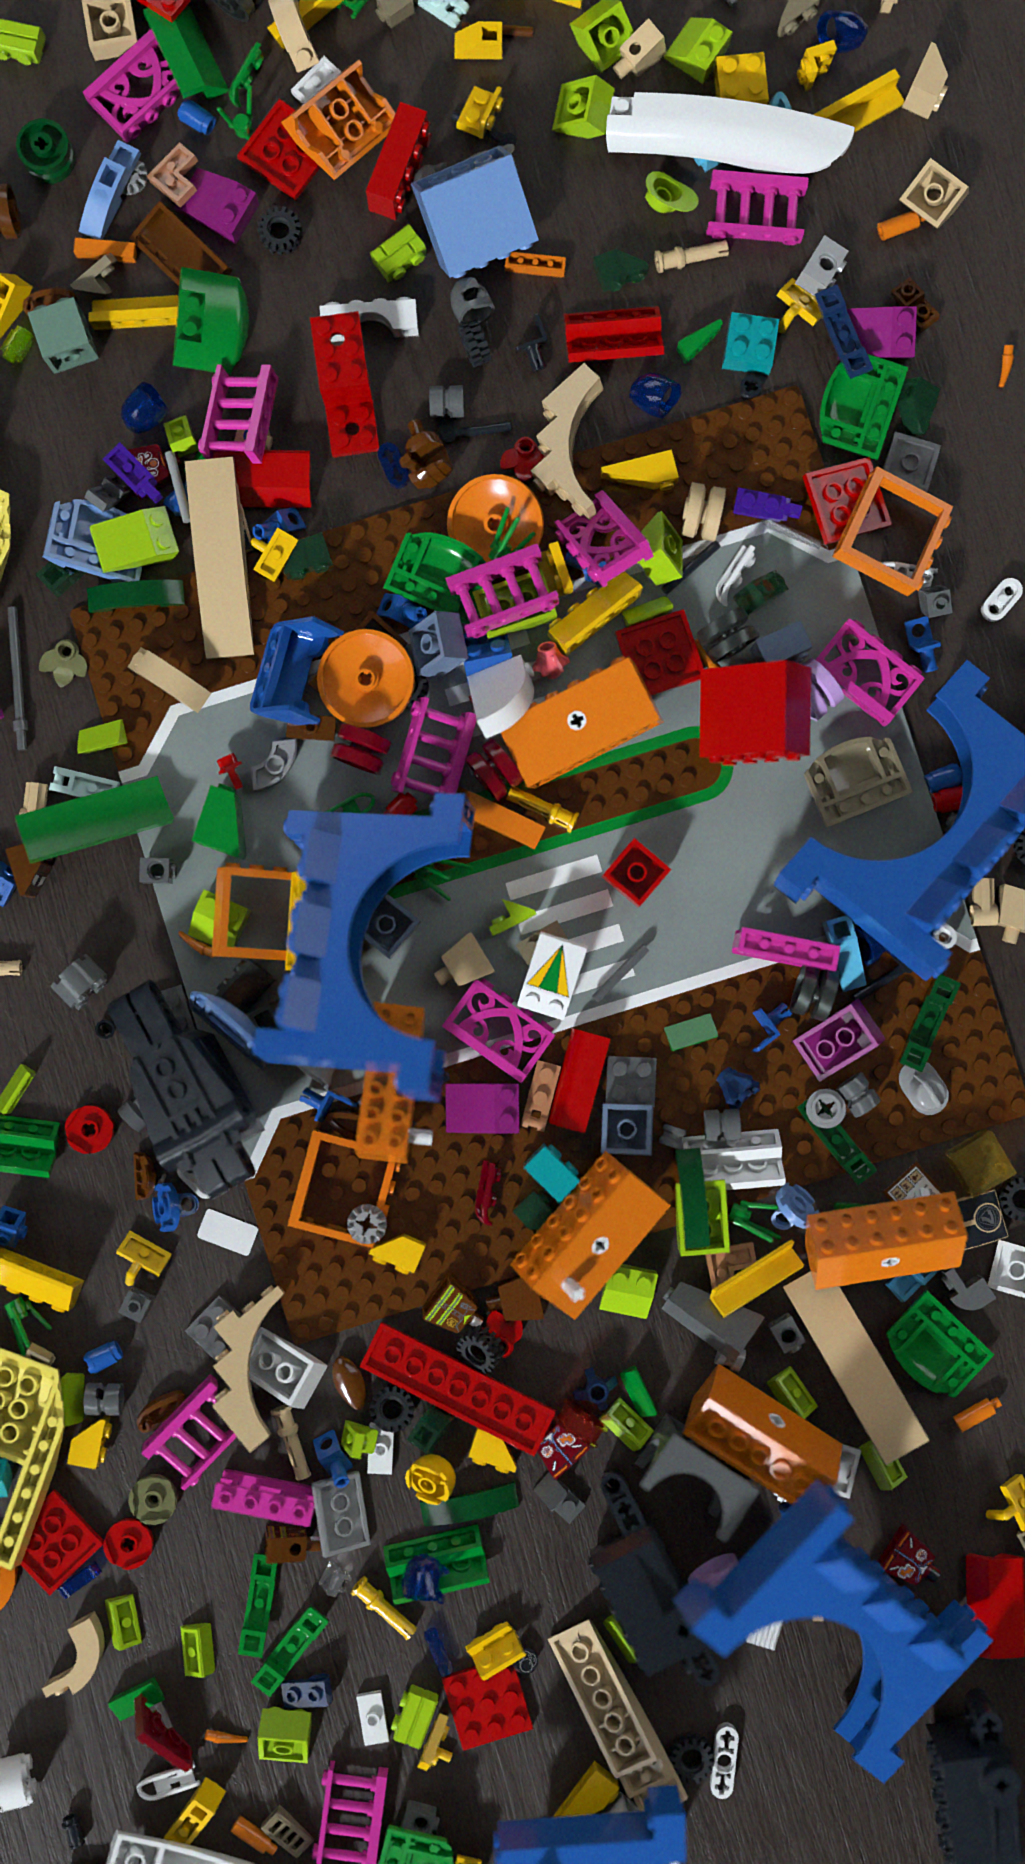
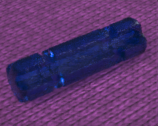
(438, 1652)

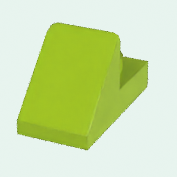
(181, 436)
(517, 915)
(358, 1439)

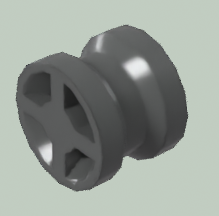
(672, 1136)

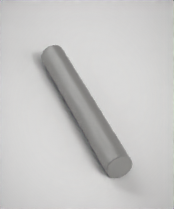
(178, 486)

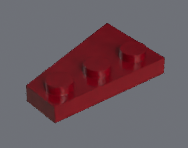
(164, 1741)

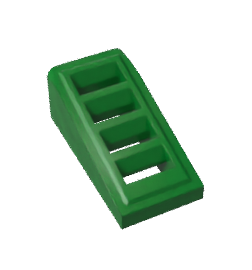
(695, 342)

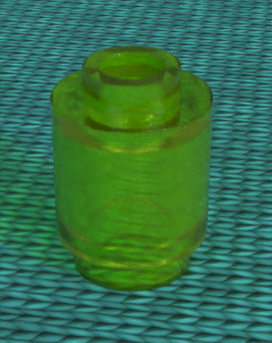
(17, 344)

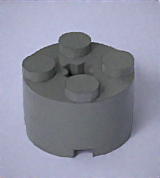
(79, 982)

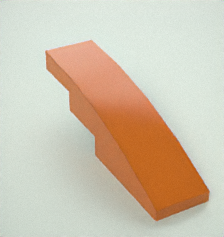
(504, 820)

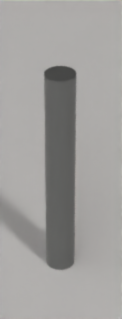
(620, 973)

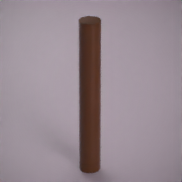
(510, 30)

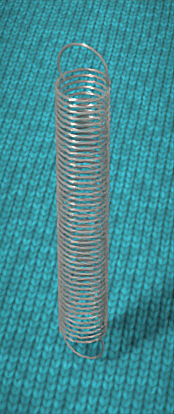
(795, 537)

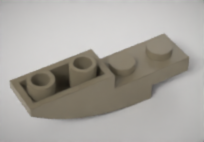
(795, 13)

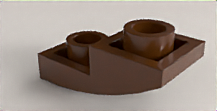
(911, 295)

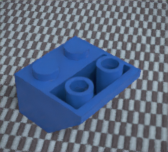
(485, 652)

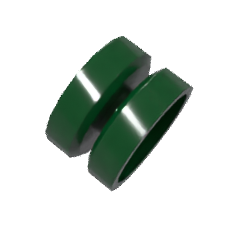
(45, 151)

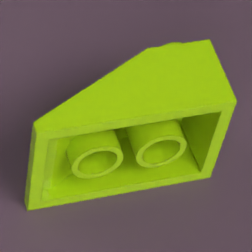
(134, 540)
(506, 601)
(717, 1220)

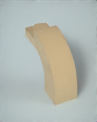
(293, 33)
(169, 679)
(89, 1643)

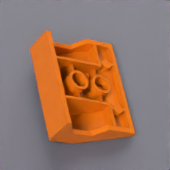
(340, 121)

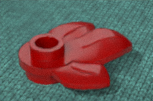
(520, 460)
(507, 1331)

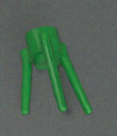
(242, 122)
(501, 547)
(428, 869)
(741, 1215)
(16, 1312)

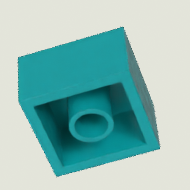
(750, 343)
(552, 1171)

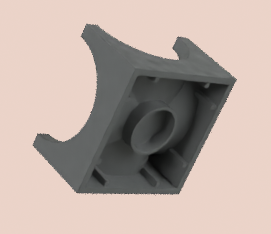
(677, 1453)

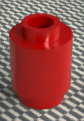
(947, 799)
(402, 805)

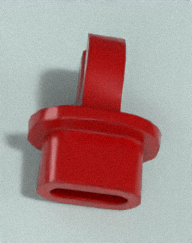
(229, 764)

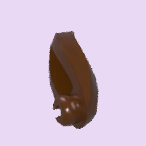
(46, 297)
(344, 1122)
(349, 1382)
(159, 1410)

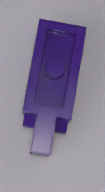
(132, 472)
(765, 505)

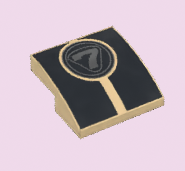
(982, 1219)

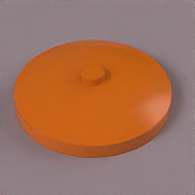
(479, 509)
(366, 678)

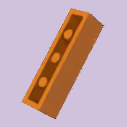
(97, 249)
(535, 264)

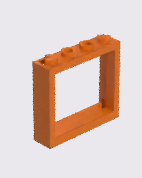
(872, 567)
(221, 912)
(306, 1177)

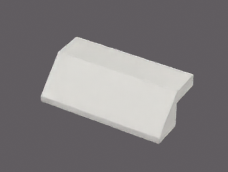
(744, 1162)

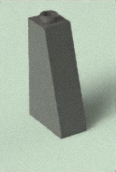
(698, 1314)

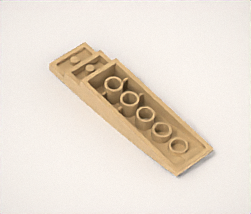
(220, 557)
(857, 1368)
(613, 1712)

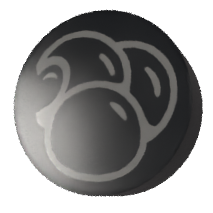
(528, 1663)

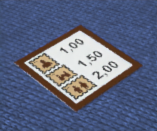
(911, 1181)

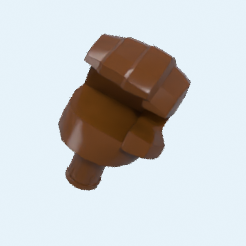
(425, 457)

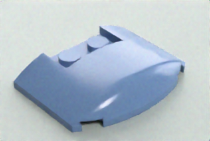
(71, 542)
(227, 1021)

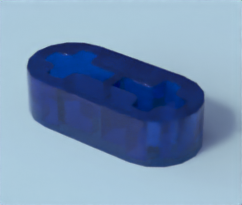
(388, 468)
(79, 1580)

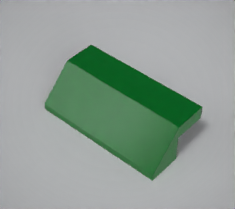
(187, 54)
(28, 1145)
(456, 1549)

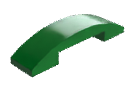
(258, 1607)
(289, 1650)

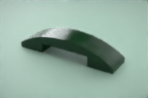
(135, 594)
(928, 1021)
(841, 1147)
(693, 1198)
(471, 1505)

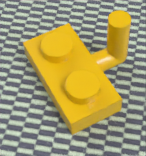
(800, 303)
(274, 553)
(142, 1255)
(1015, 1495)
(431, 1750)

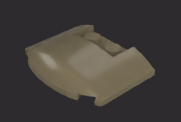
(856, 778)

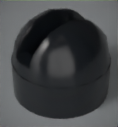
(108, 1025)

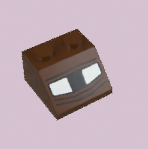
(27, 876)

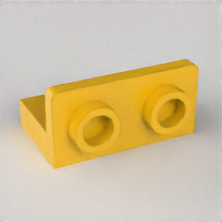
(815, 63)
(479, 111)
(555, 570)
(495, 1650)

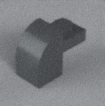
(968, 1295)

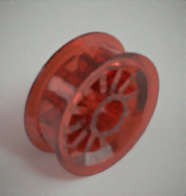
(580, 1423)

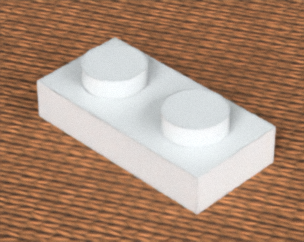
(315, 80)

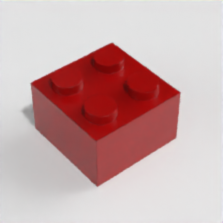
(636, 873)

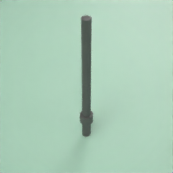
(20, 725)

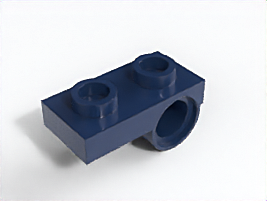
(309, 1692)

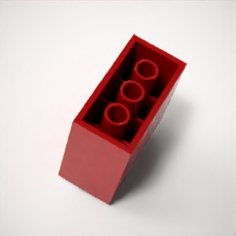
(755, 713)

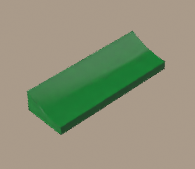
(93, 819)

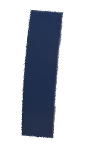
(842, 332)

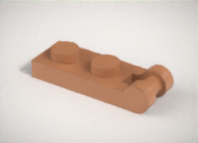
(541, 1094)

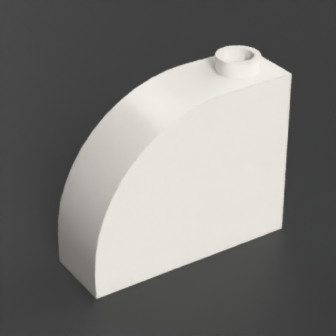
(501, 694)

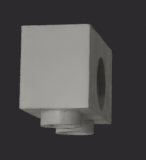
(826, 255)

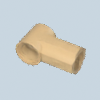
(34, 797)
(983, 907)

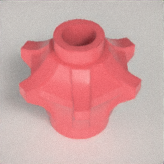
(550, 660)

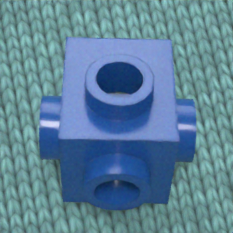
(12, 1226)

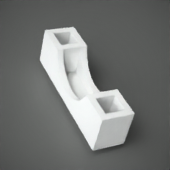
(397, 314)

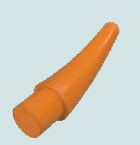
(1007, 360)
(704, 656)
(199, 947)
(222, 1737)

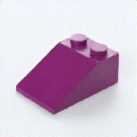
(220, 205)
(886, 330)
(839, 1040)
(482, 1108)

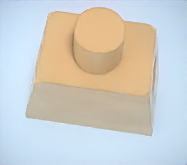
(641, 50)
(1011, 912)
(464, 963)

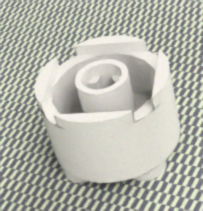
(16, 1784)

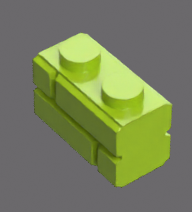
(21, 42)
(399, 253)
(415, 1717)

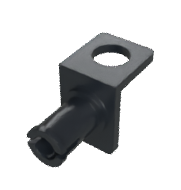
(533, 347)

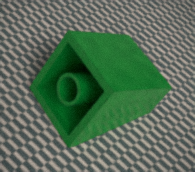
(221, 822)

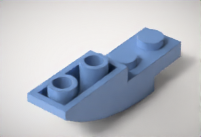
(106, 190)

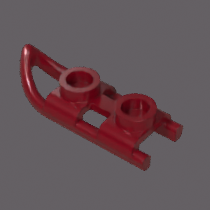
(486, 1197)

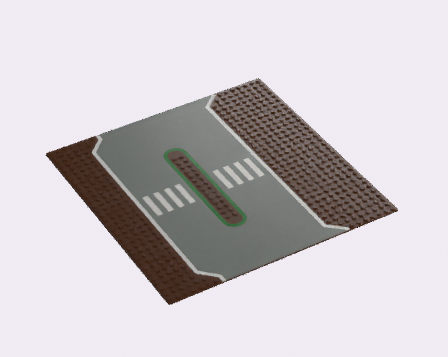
(709, 822)

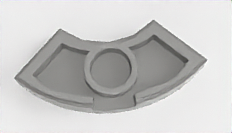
(275, 766)

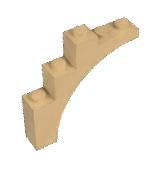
(564, 411)
(238, 1405)

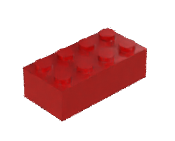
(398, 161)

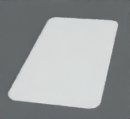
(227, 1232)

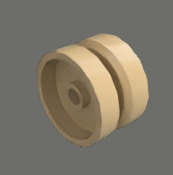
(703, 511)

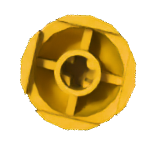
(431, 1478)

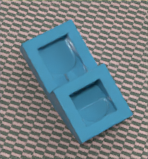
(906, 1285)

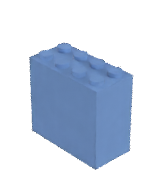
(475, 212)

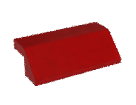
(613, 334)
(277, 482)
(998, 1598)

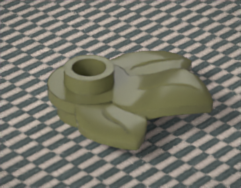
(63, 666)

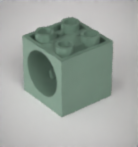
(63, 334)

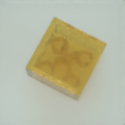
(980, 1163)

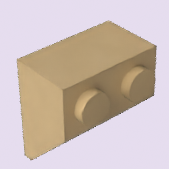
(109, 27)
(928, 85)
(935, 194)

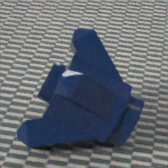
(736, 1087)
(596, 1389)

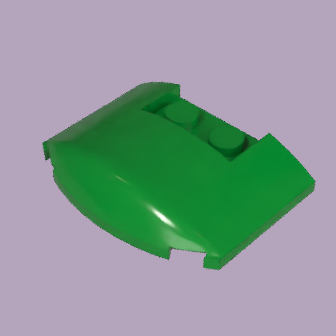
(210, 321)
(860, 409)
(423, 567)
(936, 1347)
(414, 1847)

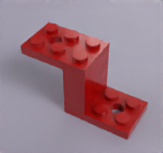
(344, 383)

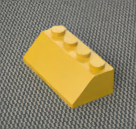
(594, 613)
(38, 1281)

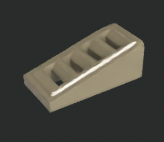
(274, 1833)

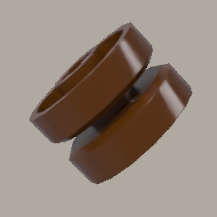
(9, 213)

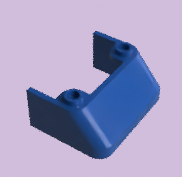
(286, 669)

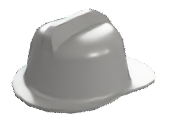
(924, 1089)

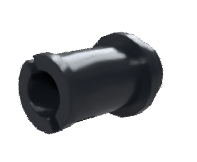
(71, 1825)

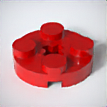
(76, 1132)
(123, 1556)

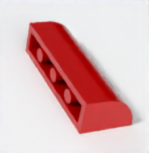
(578, 1080)

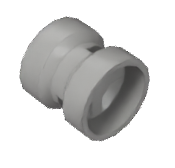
(733, 1366)

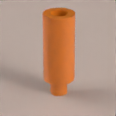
(899, 225)
(976, 1413)
(253, 1836)

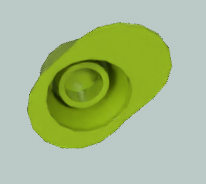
(669, 195)

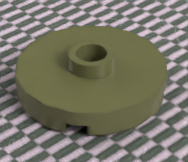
(147, 1510)

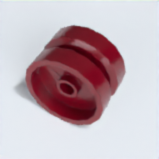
(361, 747)
(494, 769)

